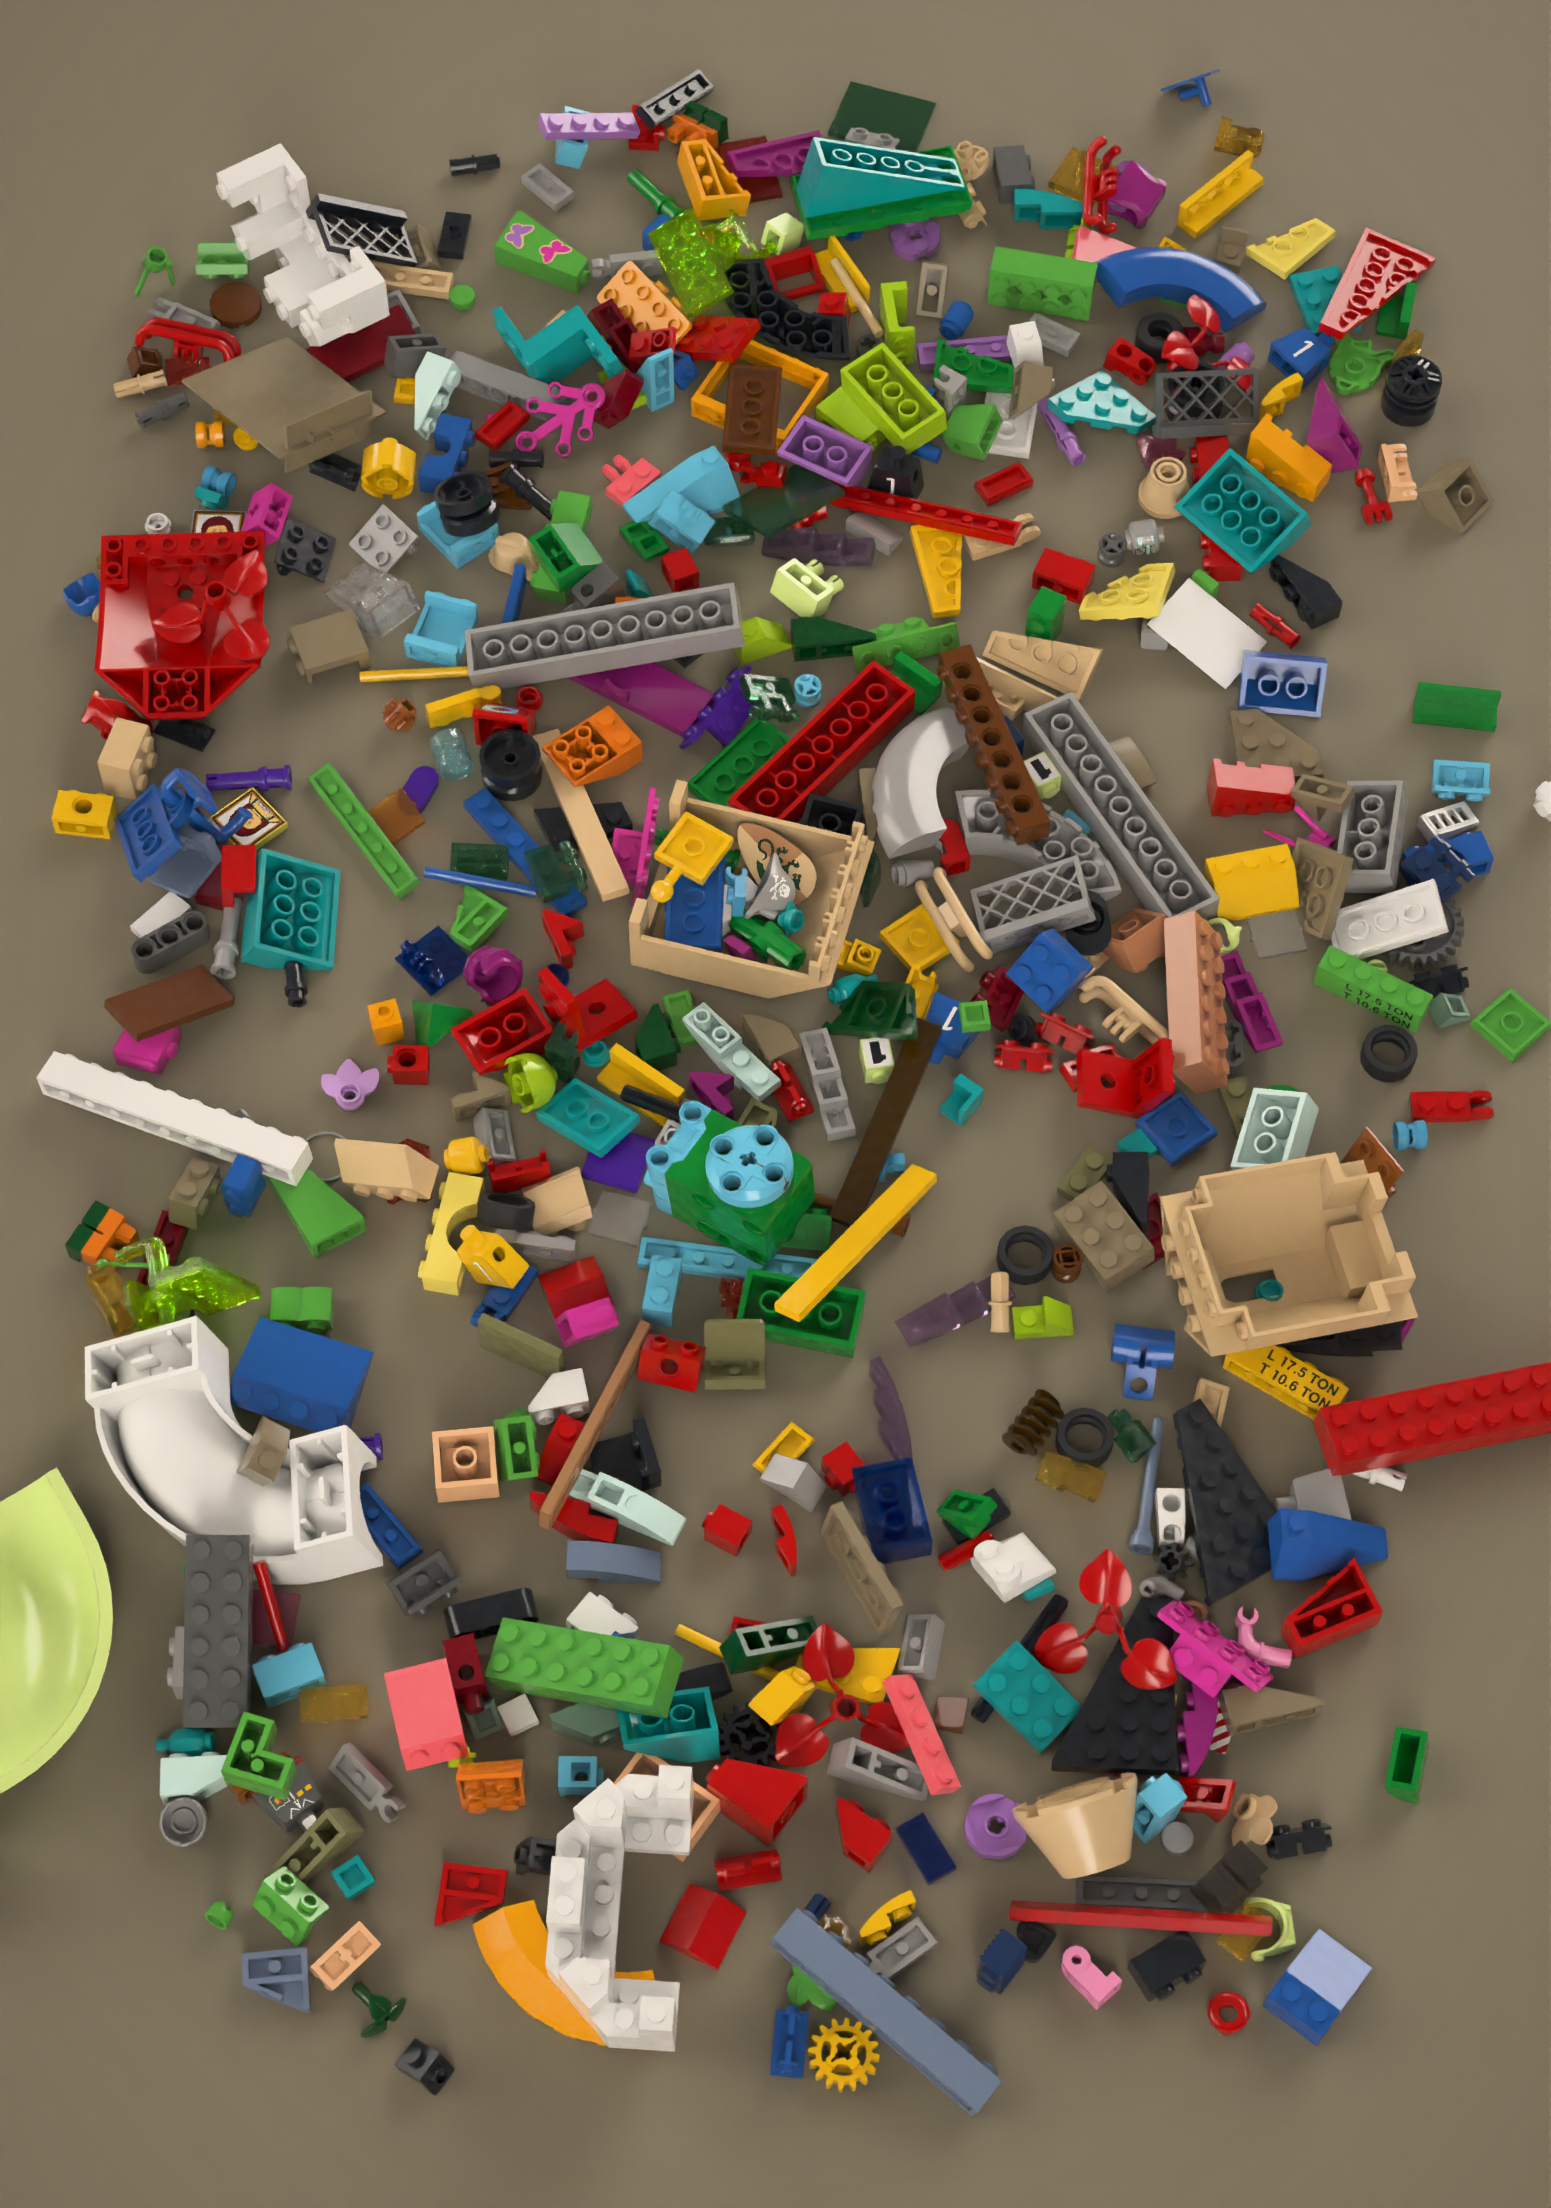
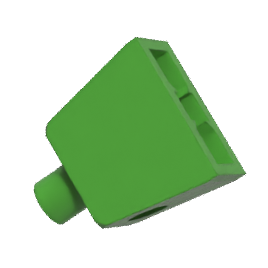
(972, 430)

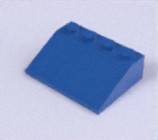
(299, 1377)

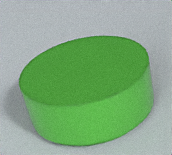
(462, 297)

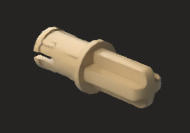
(140, 384)
(999, 1302)

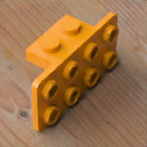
(645, 301)

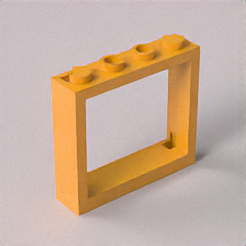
(793, 369)

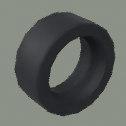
(1384, 1072)
(505, 1211)
(1030, 1235)
(1090, 1417)

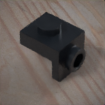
(425, 2066)

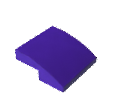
(622, 1166)

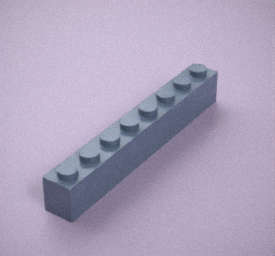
(885, 2011)

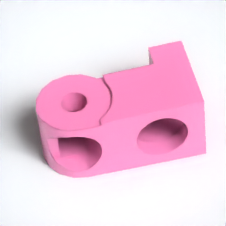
(1087, 1977)

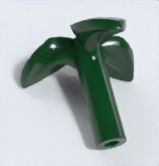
(379, 2009)

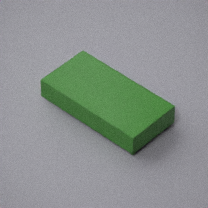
(677, 1006)

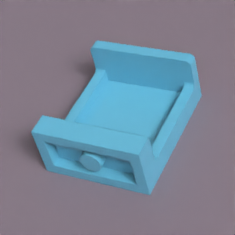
(456, 549)
(441, 630)

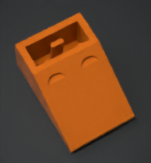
(595, 749)
(491, 1785)

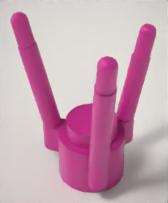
(1318, 835)

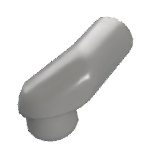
(1160, 1586)

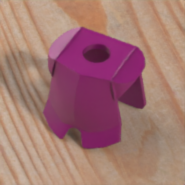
(1138, 193)

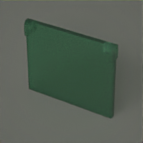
(883, 112)
(777, 508)

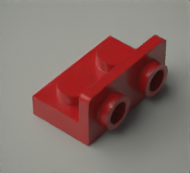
(648, 139)

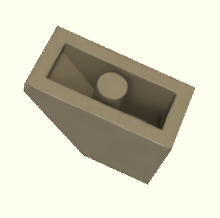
(932, 289)
(1030, 385)
(772, 1040)
(265, 1452)

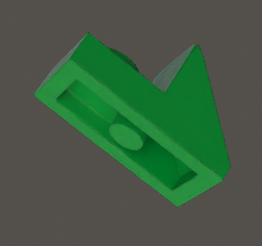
(967, 1512)

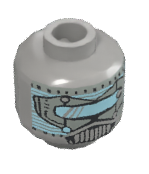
(1144, 537)

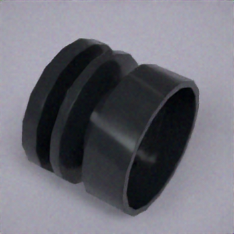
(1411, 391)

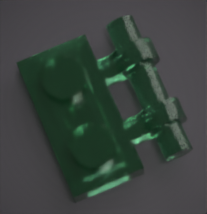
(767, 692)
(548, 874)

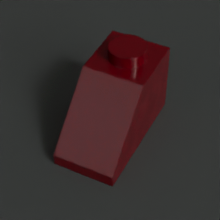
(620, 397)

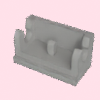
(951, 389)

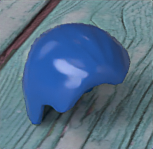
(83, 595)

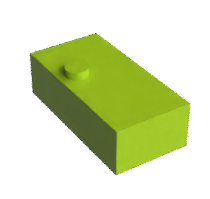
(893, 399)

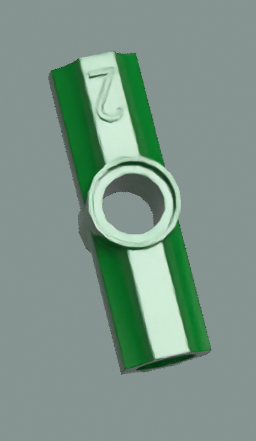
(768, 941)

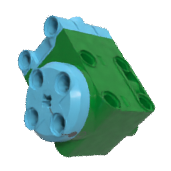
(731, 1182)

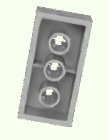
(1374, 835)

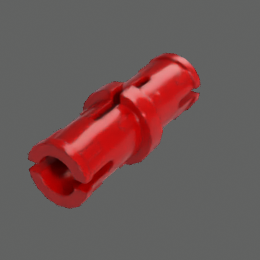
(1262, 615)

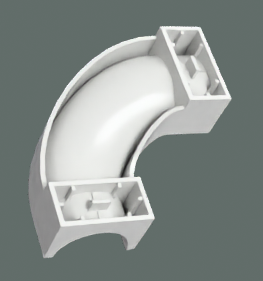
(178, 1449)

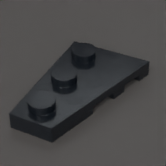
(556, 827)

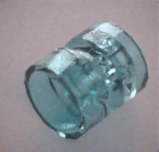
(451, 754)

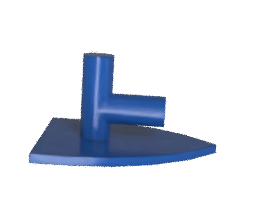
(1200, 89)

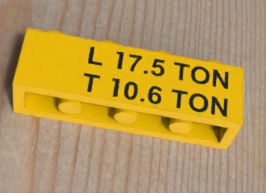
(1287, 1378)

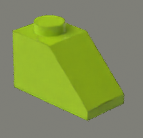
(761, 640)

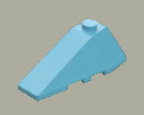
(701, 479)

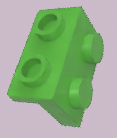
(221, 259)
(289, 1905)

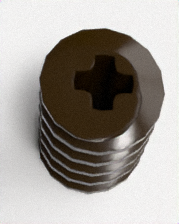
(1033, 1423)

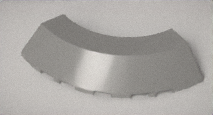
(986, 835)

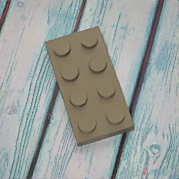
(861, 1568)

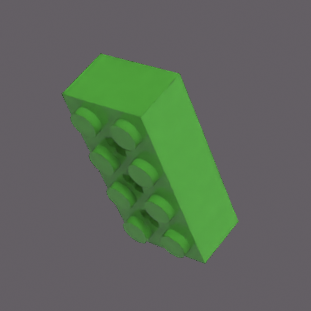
(1042, 283)

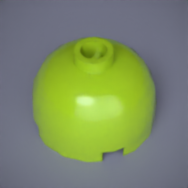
(530, 1081)

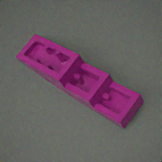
(1249, 1005)

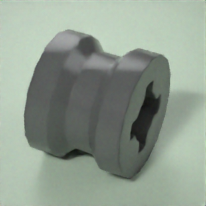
(1111, 543)

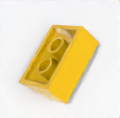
(1253, 882)

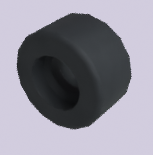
(1155, 325)

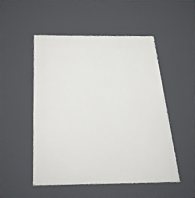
(1206, 632)

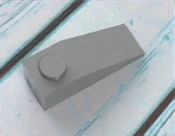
(876, 1769)

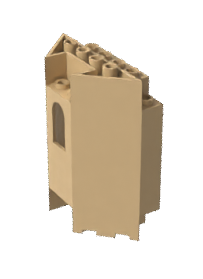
(1309, 1225)

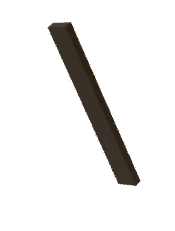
(885, 1124)

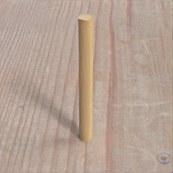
(857, 297)

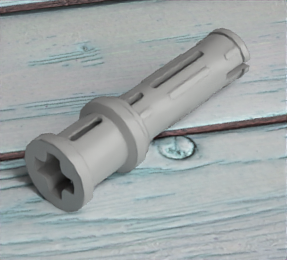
(226, 948)

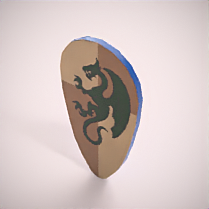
(760, 843)

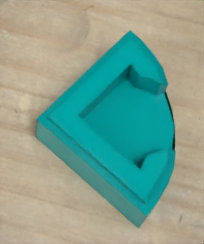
(1137, 1143)

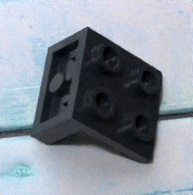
(629, 1458)

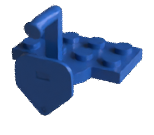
(152, 821)

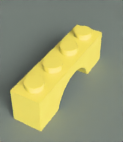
(459, 1202)

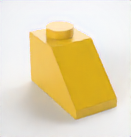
(783, 1695)

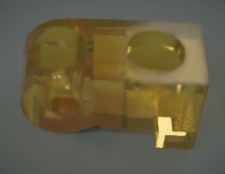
(1238, 139)

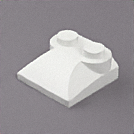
(1011, 1565)

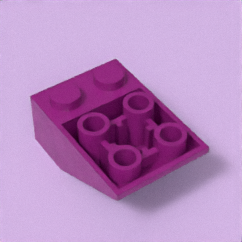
(1332, 432)

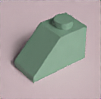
(587, 1724)

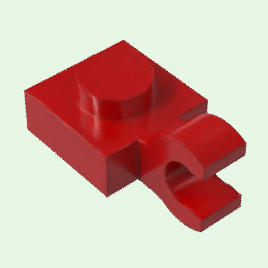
(766, 475)

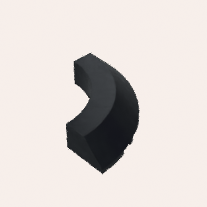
(780, 319)

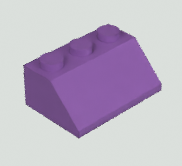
(827, 452)

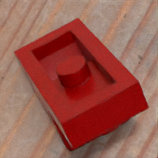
(561, 932)
(1208, 1796)

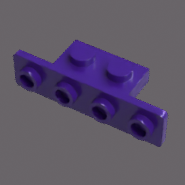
(725, 713)

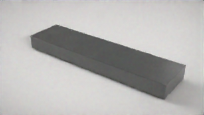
(1137, 1892)

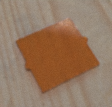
(397, 816)

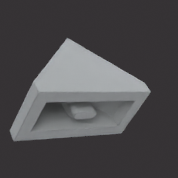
(794, 1480)

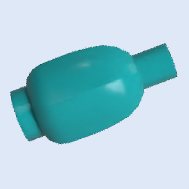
(844, 987)
(188, 1741)

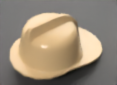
(511, 550)

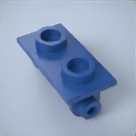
(789, 2043)

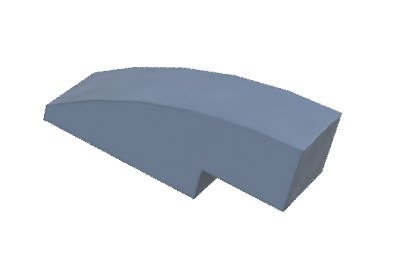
(612, 1563)

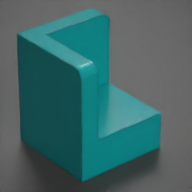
(963, 1100)

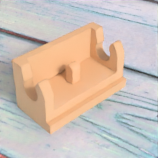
(1396, 473)
(345, 1956)

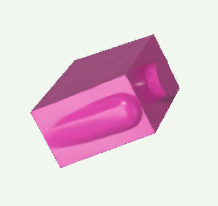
(147, 1054)
(586, 1322)

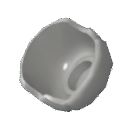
(183, 1822)

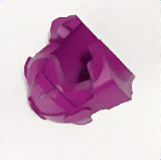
(493, 973)

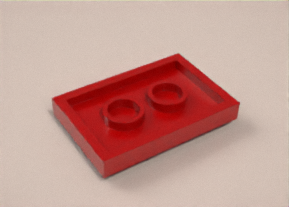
(718, 338)

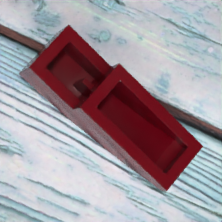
(616, 330)

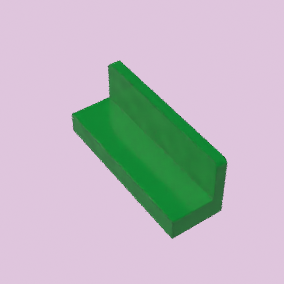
(1456, 706)

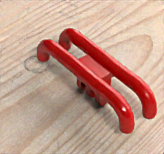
(1099, 186)
(189, 338)

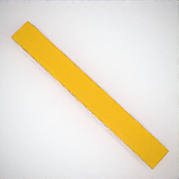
(855, 1243)

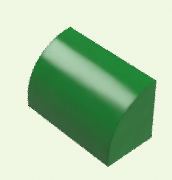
(1407, 1764)

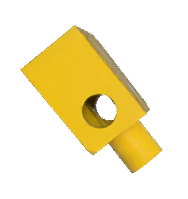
(490, 1258)

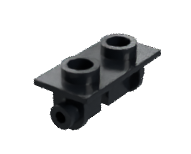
(337, 470)
(186, 732)
(1449, 979)
(1310, 1835)

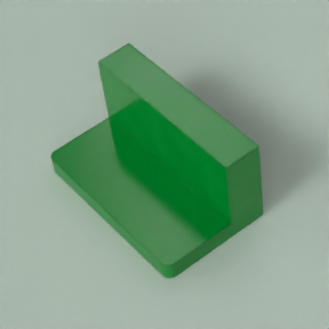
(1396, 314)
(925, 683)

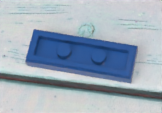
(515, 594)
(387, 1529)

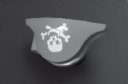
(773, 891)

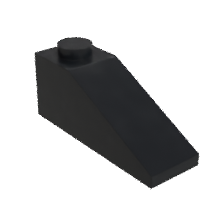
(1131, 1185)

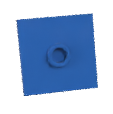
(1176, 1128)

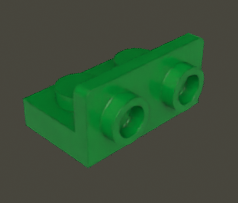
(812, 1231)

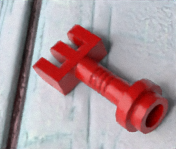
(1364, 478)

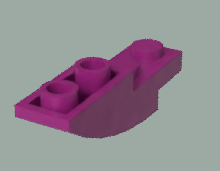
(1196, 1728)

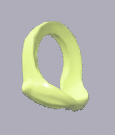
(1232, 932)

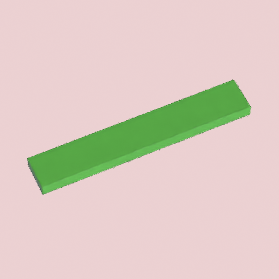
(364, 830)

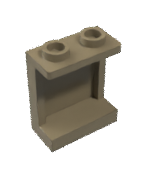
(328, 644)

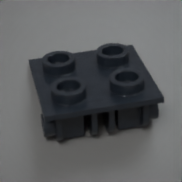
(304, 551)

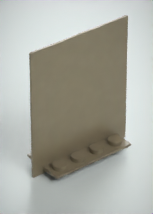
(288, 402)

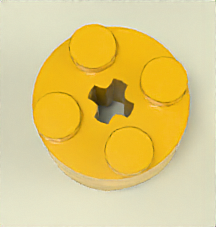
(388, 469)

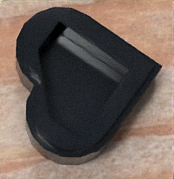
(1036, 1938)

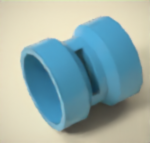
(218, 481)
(1410, 1135)

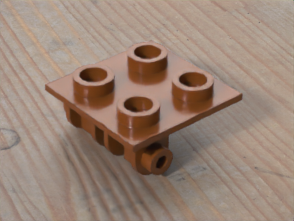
(1375, 1159)

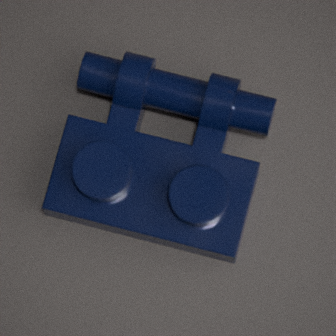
(1426, 866)

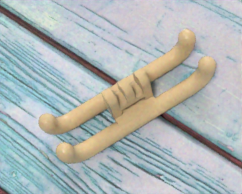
(951, 917)
(1127, 1012)

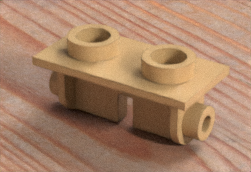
(975, 214)

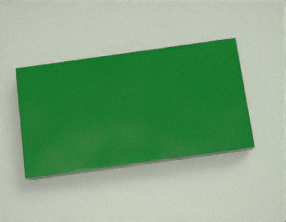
(737, 762)

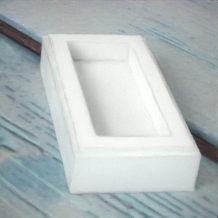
(161, 913)

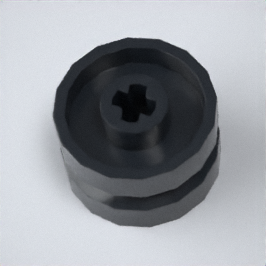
(1194, 385)
(466, 504)
(511, 765)

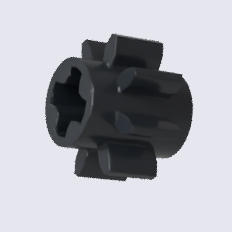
(1173, 1553)

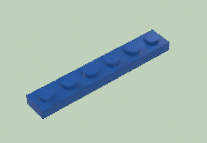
(506, 831)

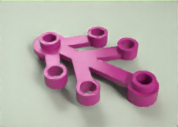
(564, 416)

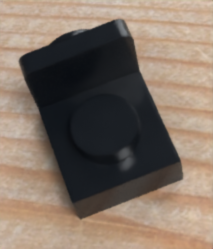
(534, 1855)

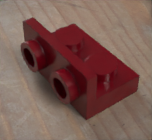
(1001, 995)

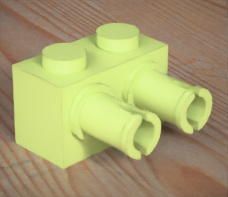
(803, 589)

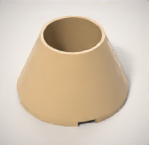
(1083, 1824)

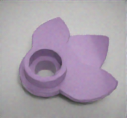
(350, 1082)

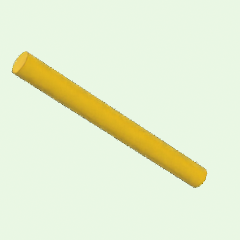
(413, 674)
(713, 1646)

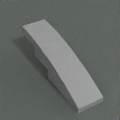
(827, 1084)

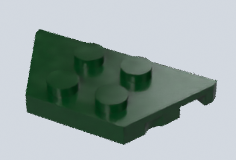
(878, 1012)

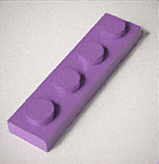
(588, 126)
(993, 347)

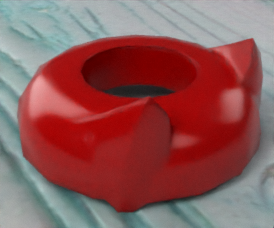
(1232, 2000)

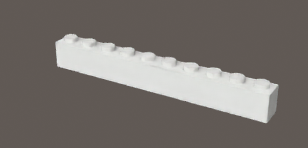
(173, 1117)

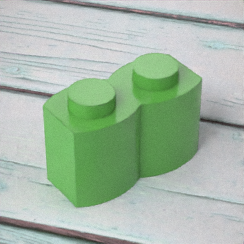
(303, 1308)

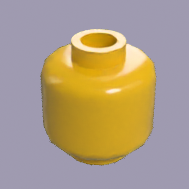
(466, 1156)

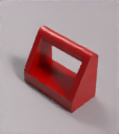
(793, 264)

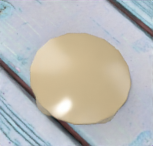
(972, 160)

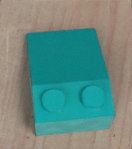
(685, 1736)

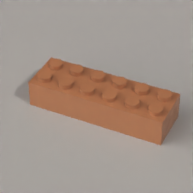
(1196, 1002)

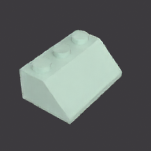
(1275, 1128)

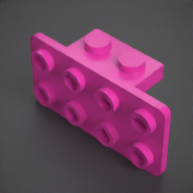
(635, 848)
(1208, 1656)

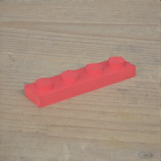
(921, 1734)

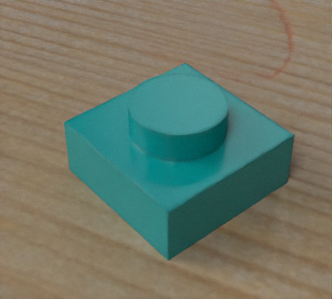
(210, 499)
(353, 1878)

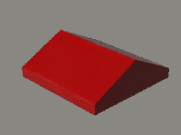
(573, 1285)
(703, 1926)

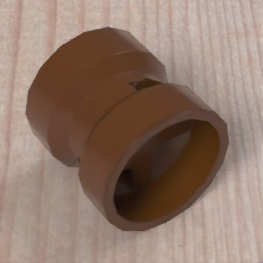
(1065, 1270)

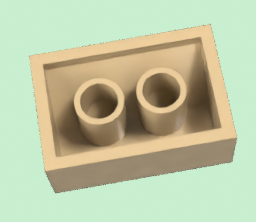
(385, 1169)

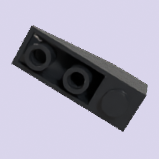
(1310, 594)

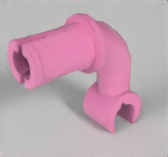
(1269, 1655)

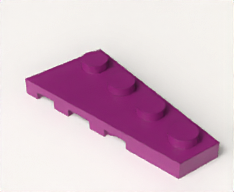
(772, 158)

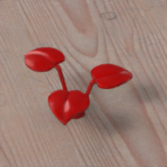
(1181, 352)
(245, 641)
(1106, 1582)
(800, 1739)

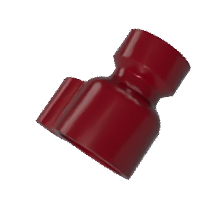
(1213, 342)

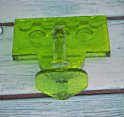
(700, 255)
(179, 1288)

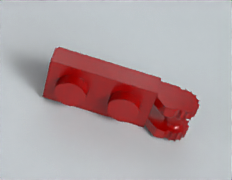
(1450, 1106)

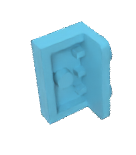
(1460, 779)

